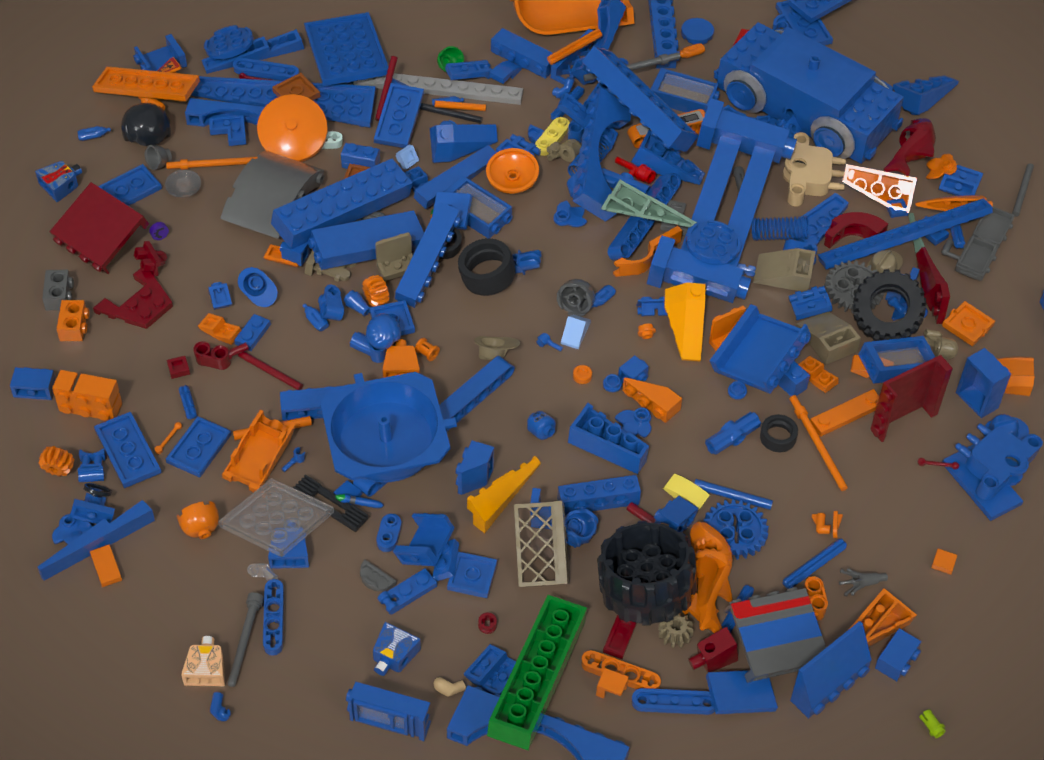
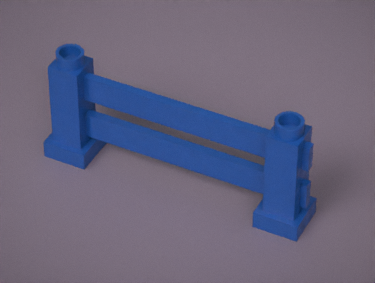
(731, 134)

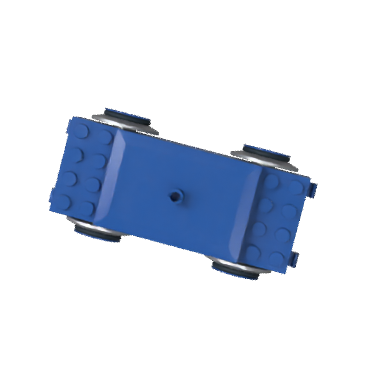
(825, 91)

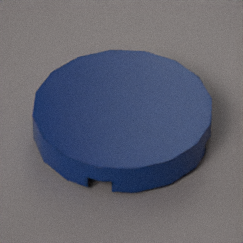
(697, 30)

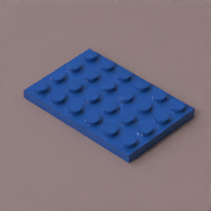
(346, 49)

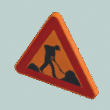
(170, 66)

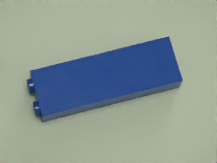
(356, 240)

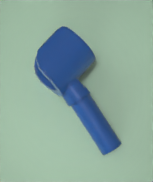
(545, 339)
(297, 458)

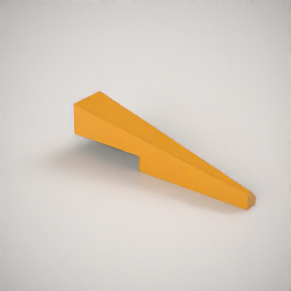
(493, 500)

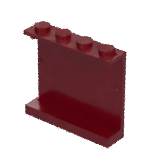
(909, 391)

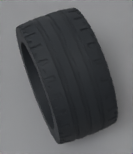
(482, 251)

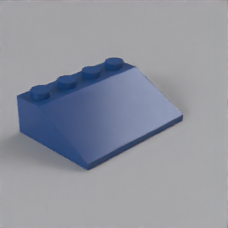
(832, 671)

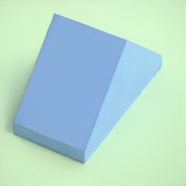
(575, 331)

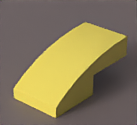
(686, 489)

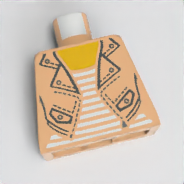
(204, 665)

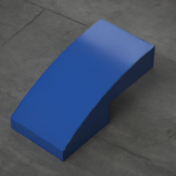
(504, 71)

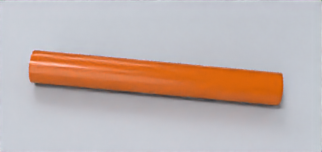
(459, 105)

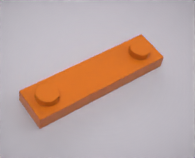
(845, 413)

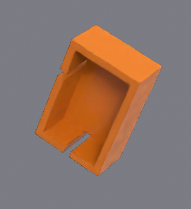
(90, 398)

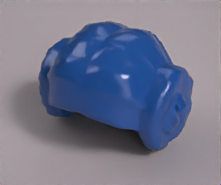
(580, 527)

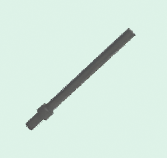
(662, 59)

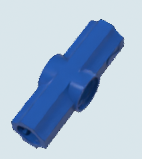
(612, 179)
(733, 433)

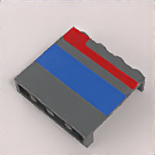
(777, 632)

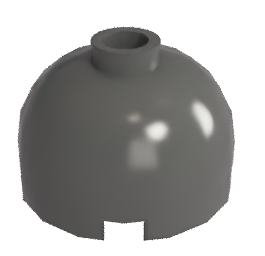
(576, 297)

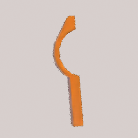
(637, 267)

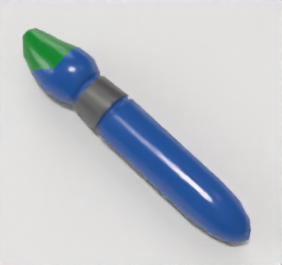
(345, 498)

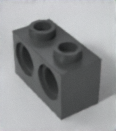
(56, 288)

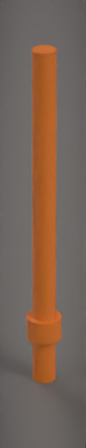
(184, 164)
(802, 413)

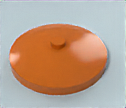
(292, 127)

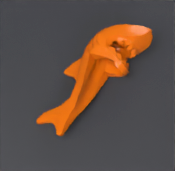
(712, 570)

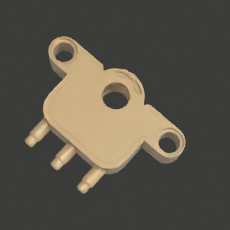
(810, 171)

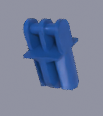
(527, 260)

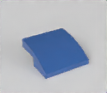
(962, 182)
(491, 670)

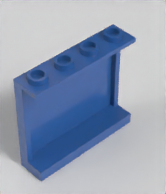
(759, 350)

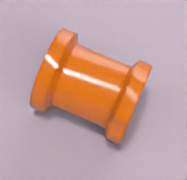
(427, 349)

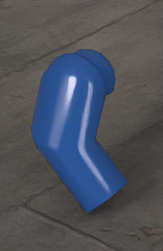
(566, 88)
(217, 709)

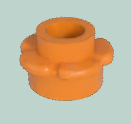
(646, 331)

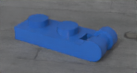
(468, 69)
(407, 591)

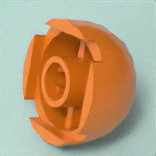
(199, 519)

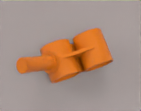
(818, 597)

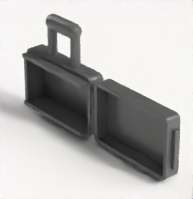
(982, 245)

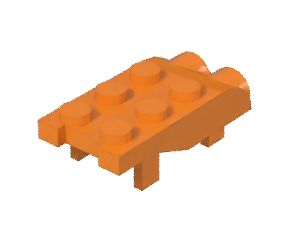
(258, 452)

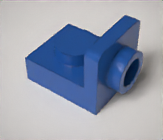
(219, 295)

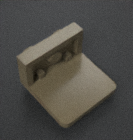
(393, 256)

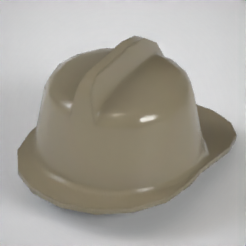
(886, 260)
(494, 346)

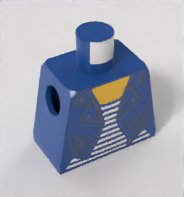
(394, 649)

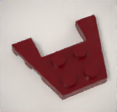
(143, 307)

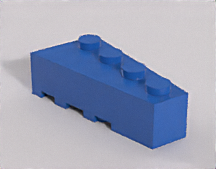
(607, 440)

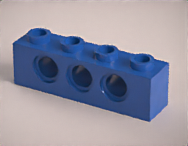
(600, 494)

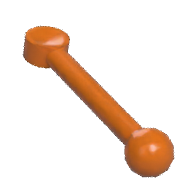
(158, 449)

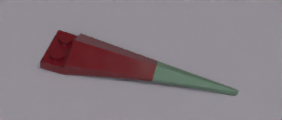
(933, 284)

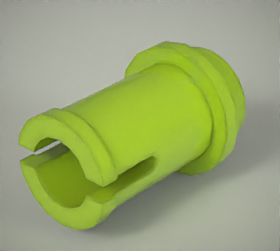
(931, 722)

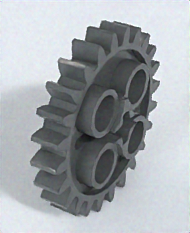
(843, 283)

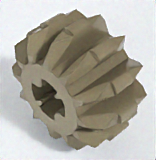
(676, 631)

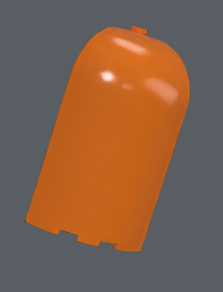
(563, 16)

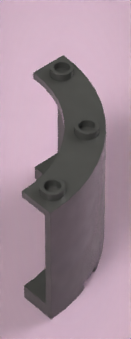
(267, 185)

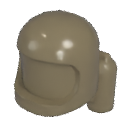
(567, 150)
(941, 345)

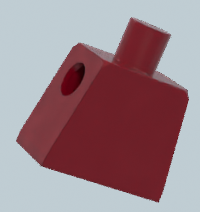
(715, 651)

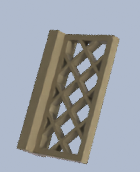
(559, 543)

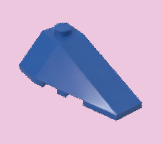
(924, 93)
(456, 141)
(666, 160)

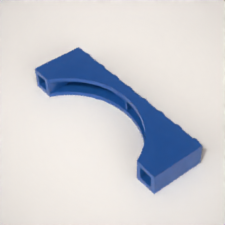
(591, 187)
(476, 707)

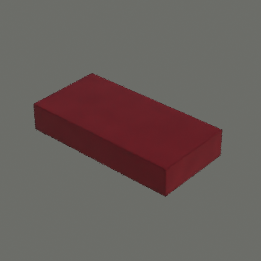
(619, 638)

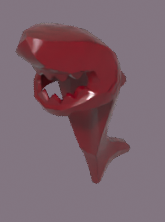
(916, 147)

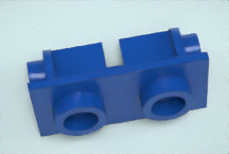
(648, 305)

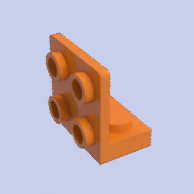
(723, 325)

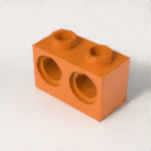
(72, 320)

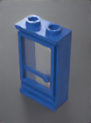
(388, 710)

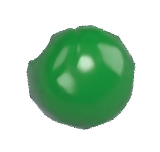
(449, 55)

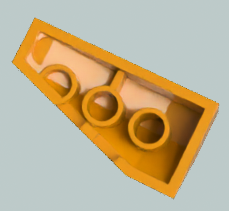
(686, 314)

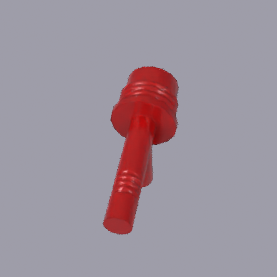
(641, 173)

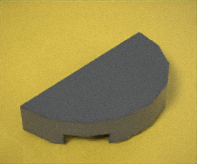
(375, 578)

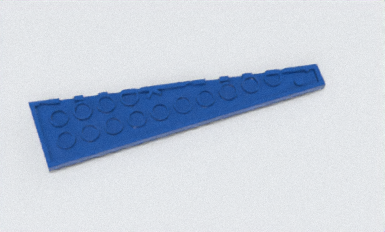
(339, 102)

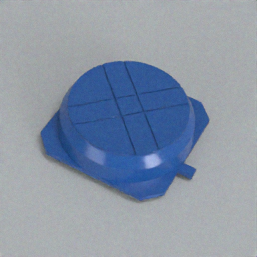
(385, 427)

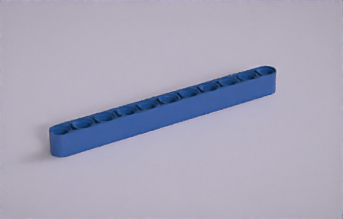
(461, 403)

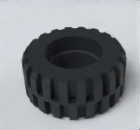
(893, 282)

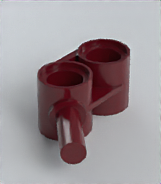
(212, 356)

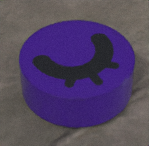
(159, 231)

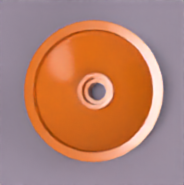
(512, 163)

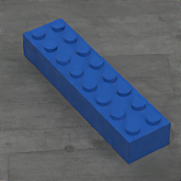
(640, 99)
(341, 202)

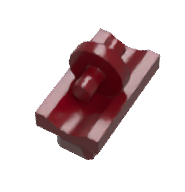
(150, 258)

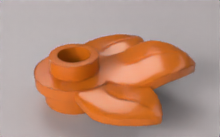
(941, 166)

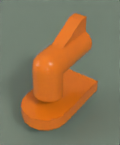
(821, 528)

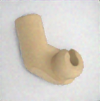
(447, 688)

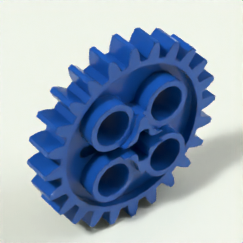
(753, 528)

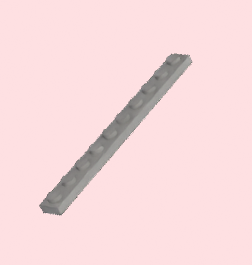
(456, 88)

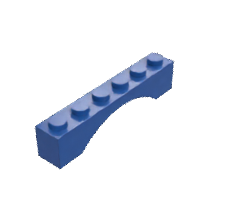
(609, 17)
(200, 110)

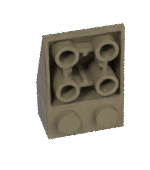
(785, 269)
(831, 337)

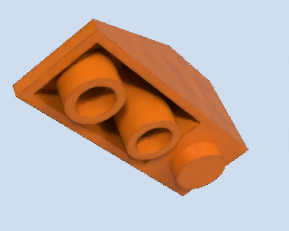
(655, 398)

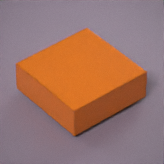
(944, 561)

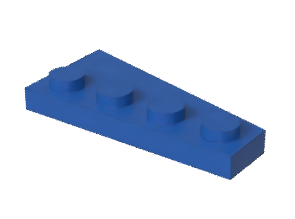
(821, 218)

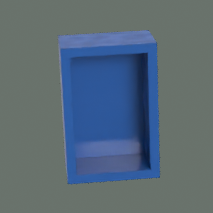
(983, 382)

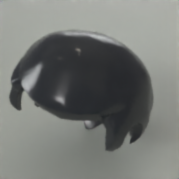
(145, 124)

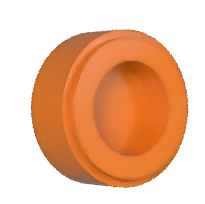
(582, 374)

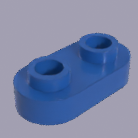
(390, 531)

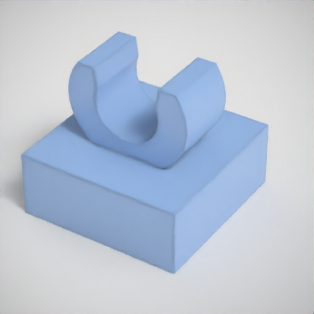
(407, 156)

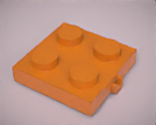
(968, 323)

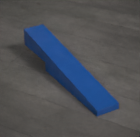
(259, 50)
(469, 168)
(96, 537)

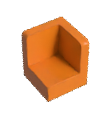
(611, 682)

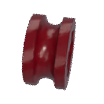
(493, 623)

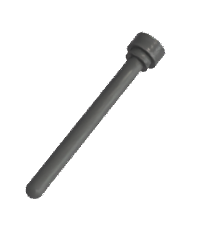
(254, 602)

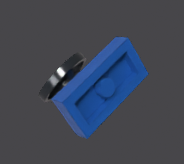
(93, 507)

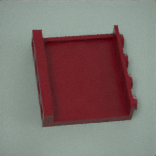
(97, 227)

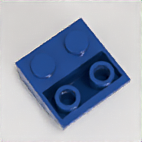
(475, 468)

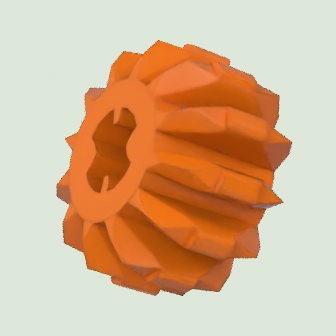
(375, 291)
(56, 461)

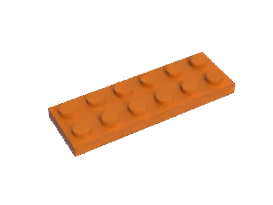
(146, 83)

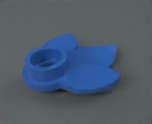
(569, 215)
(633, 423)
(71, 531)

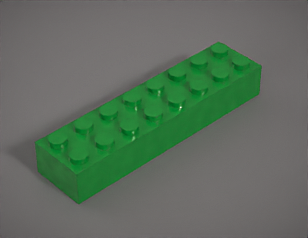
(537, 672)

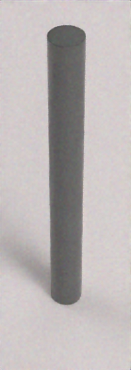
(1023, 188)

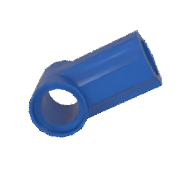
(362, 344)

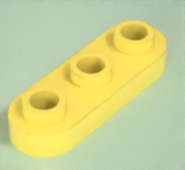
(554, 133)

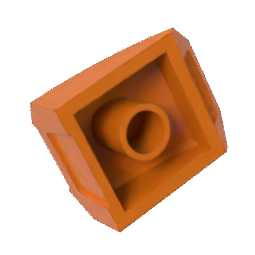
(1022, 374)

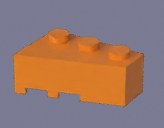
(884, 617)

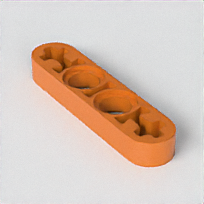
(622, 668)

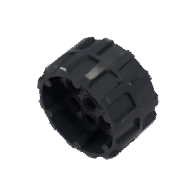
(647, 573)

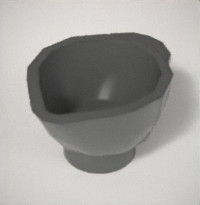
(157, 156)

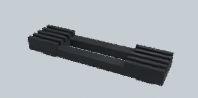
(353, 516)

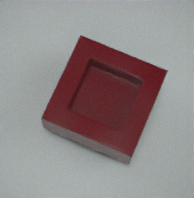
(178, 367)

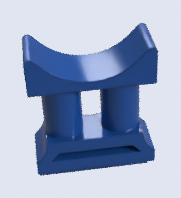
(91, 472)

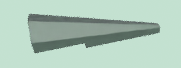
(633, 202)

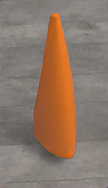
(950, 202)

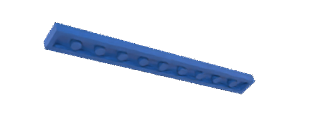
(905, 233)

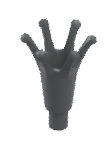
(862, 580)

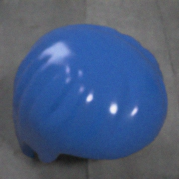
(383, 331)

